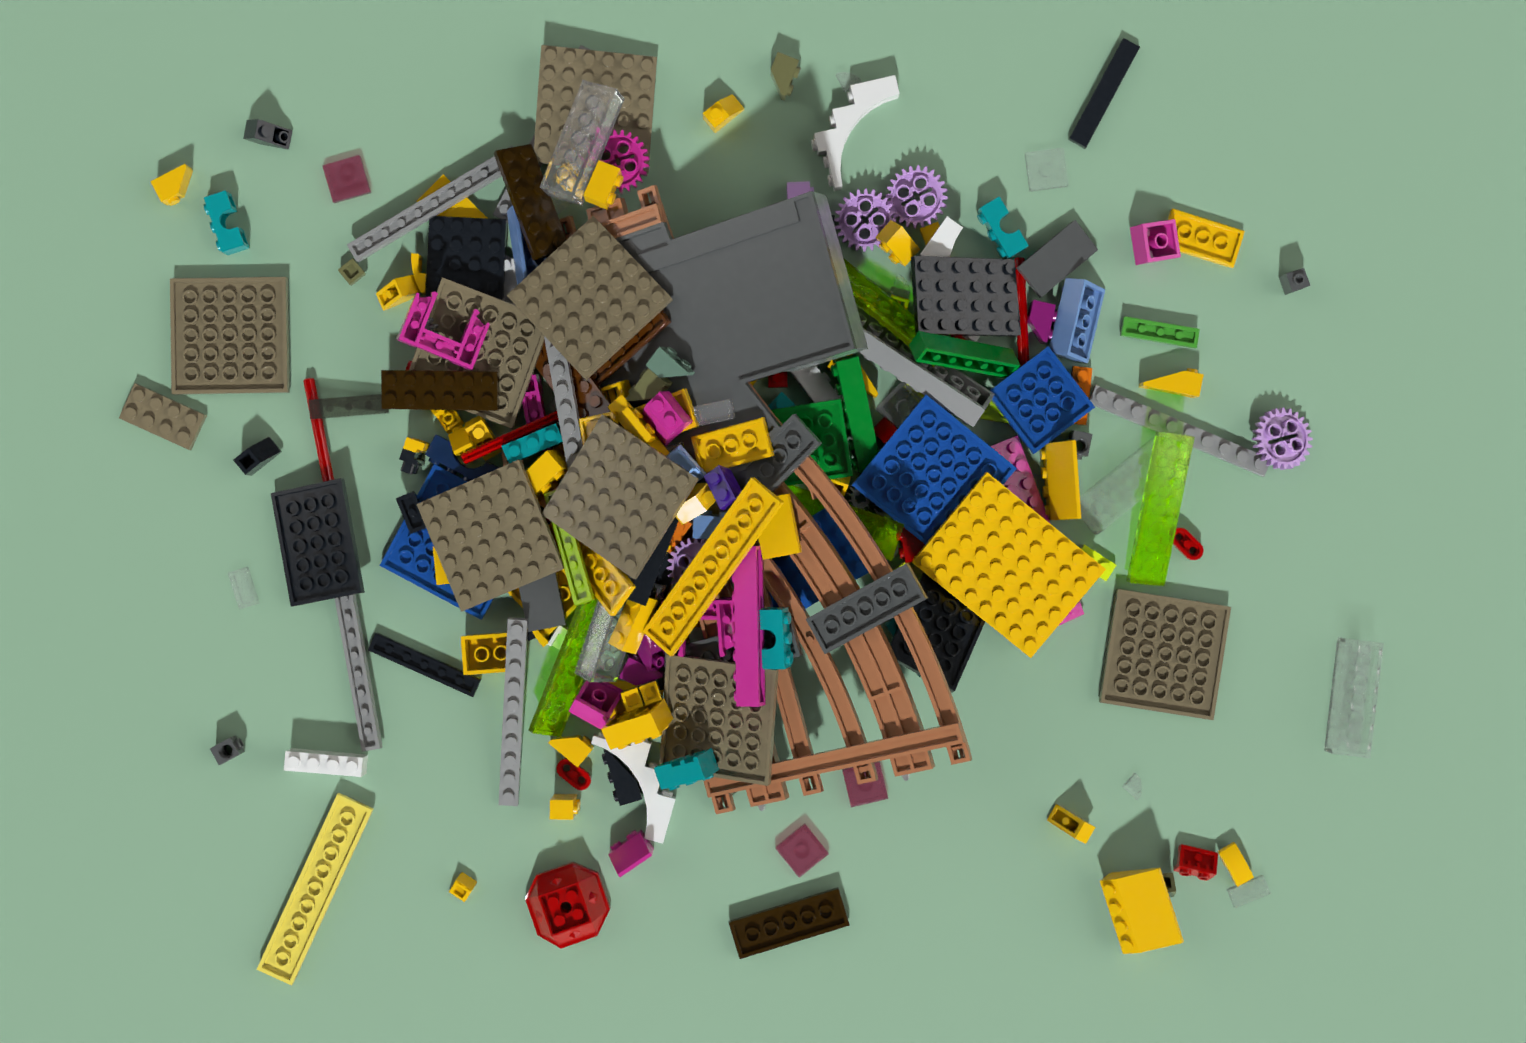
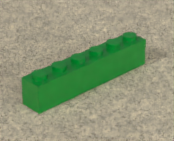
(963, 354)
(856, 410)

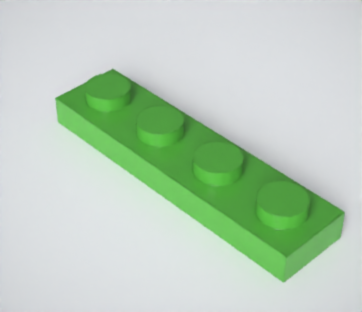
(1159, 332)

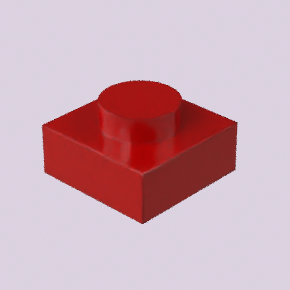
(778, 380)

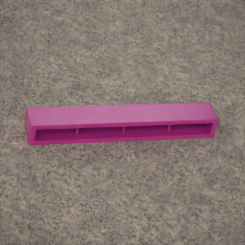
(747, 634)

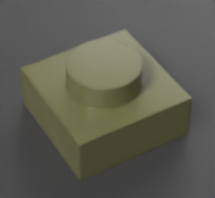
(351, 272)

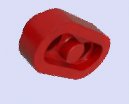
(1186, 542)
(573, 774)

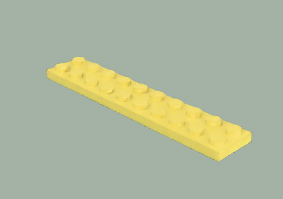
(315, 889)

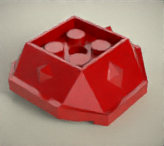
(573, 885)

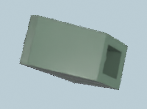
(667, 364)

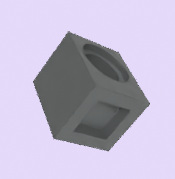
(1294, 281)
(1085, 438)
(220, 753)

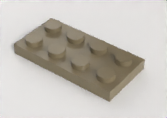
(162, 416)

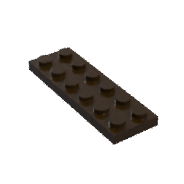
(531, 204)
(440, 390)
(788, 923)

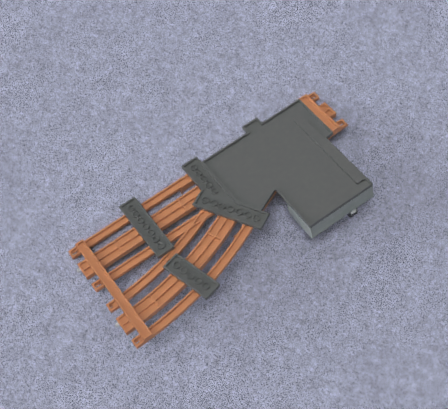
(756, 303)

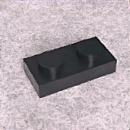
(410, 512)

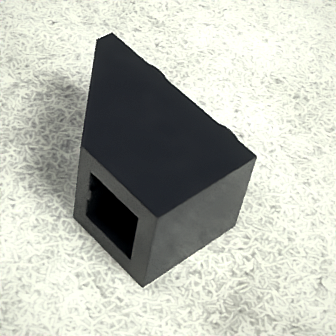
(267, 134)
(257, 456)

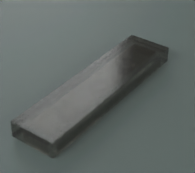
(346, 406)

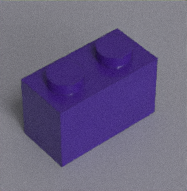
(723, 486)

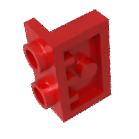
(1196, 862)

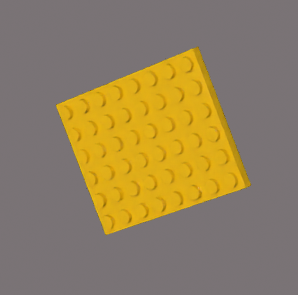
(1008, 565)

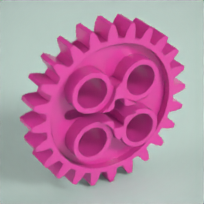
(612, 147)

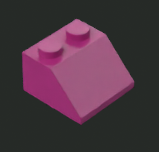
(1155, 242)
(665, 416)
(596, 702)
(630, 852)

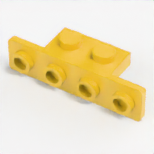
(632, 421)

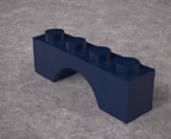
(441, 452)

